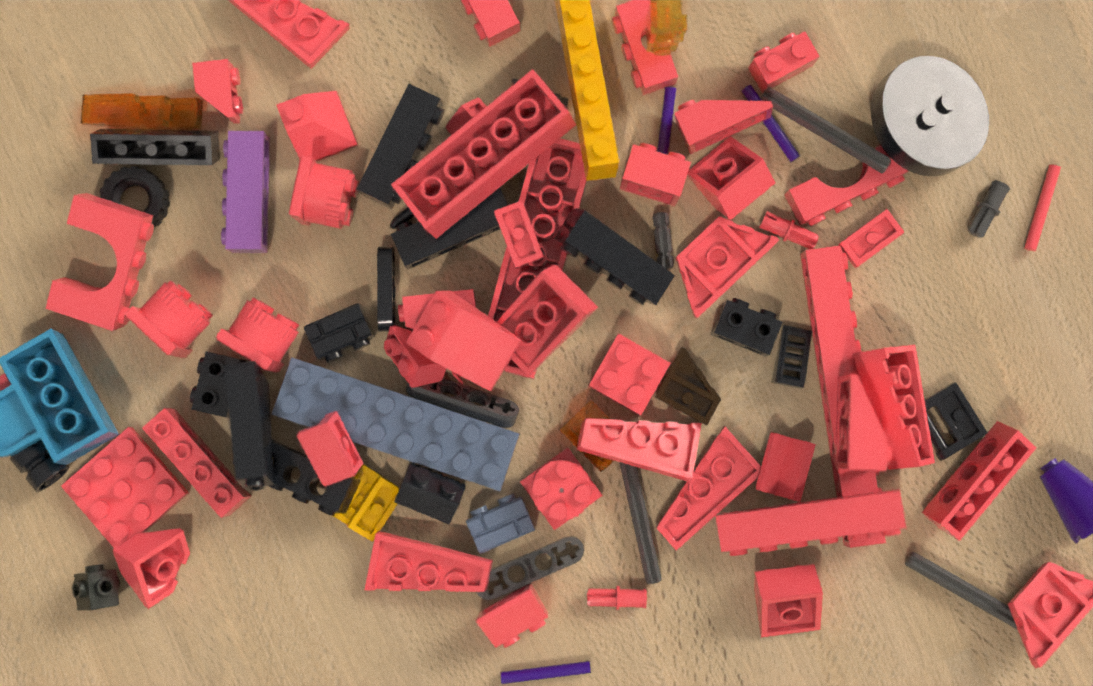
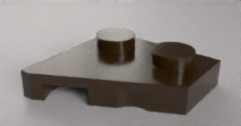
(688, 390)

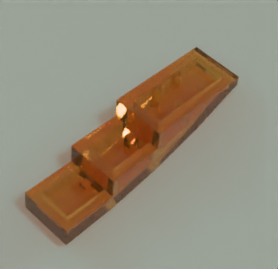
(143, 112)

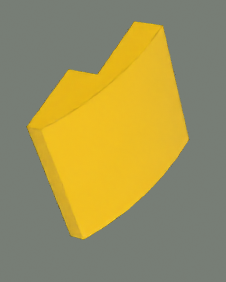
(371, 503)

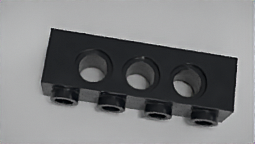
(335, 498)

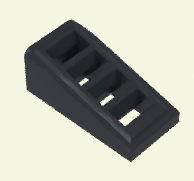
(801, 369)

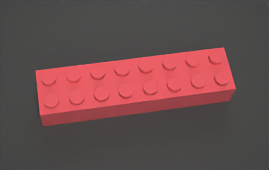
(549, 193)

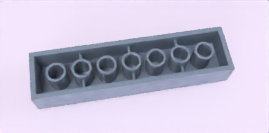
(398, 424)

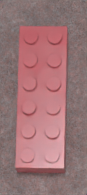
(484, 154)

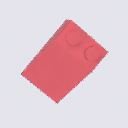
(716, 120)
(545, 317)
(463, 339)
(858, 432)

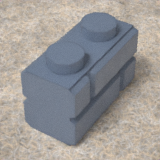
(500, 523)

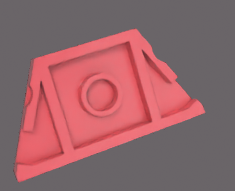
(719, 260)
(1050, 609)

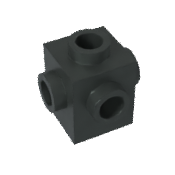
(96, 588)

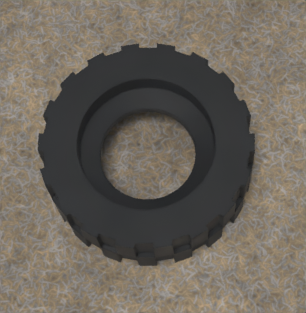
(134, 176)

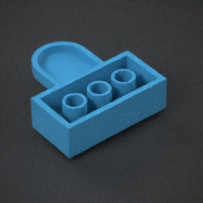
(50, 402)

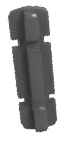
(663, 239)

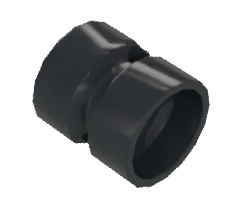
(39, 466)

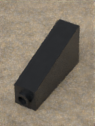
(250, 424)

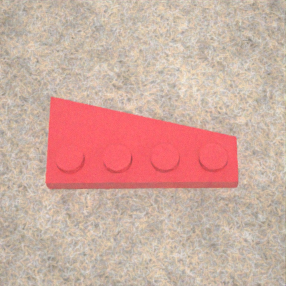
(296, 26)
(655, 447)
(716, 481)
(421, 566)

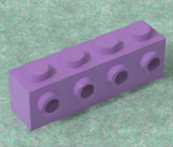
(246, 192)

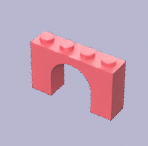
(127, 233)

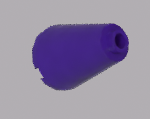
(1071, 496)

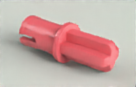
(789, 230)
(617, 597)

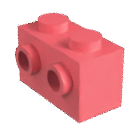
(784, 61)

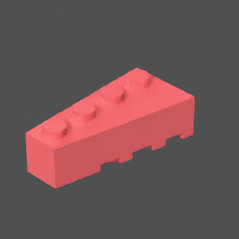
(897, 397)

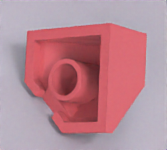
(152, 562)

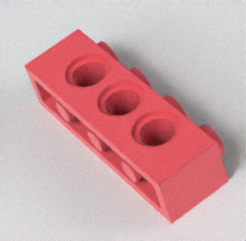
(196, 462)
(979, 480)

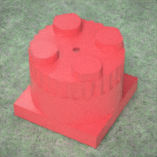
(323, 194)
(171, 319)
(260, 335)
(561, 489)

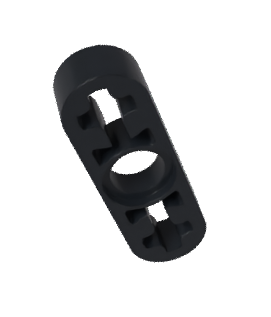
(385, 288)

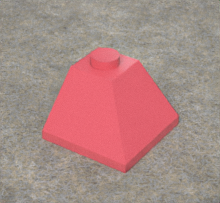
(317, 124)

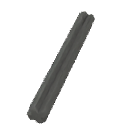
(827, 130)
(641, 523)
(960, 587)

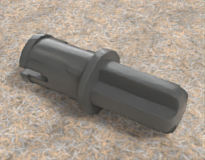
(988, 208)

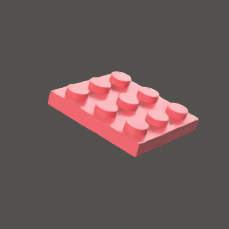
(124, 488)

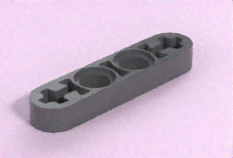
(502, 411)
(532, 573)

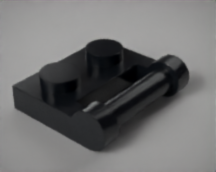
(958, 419)

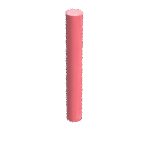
(1042, 207)

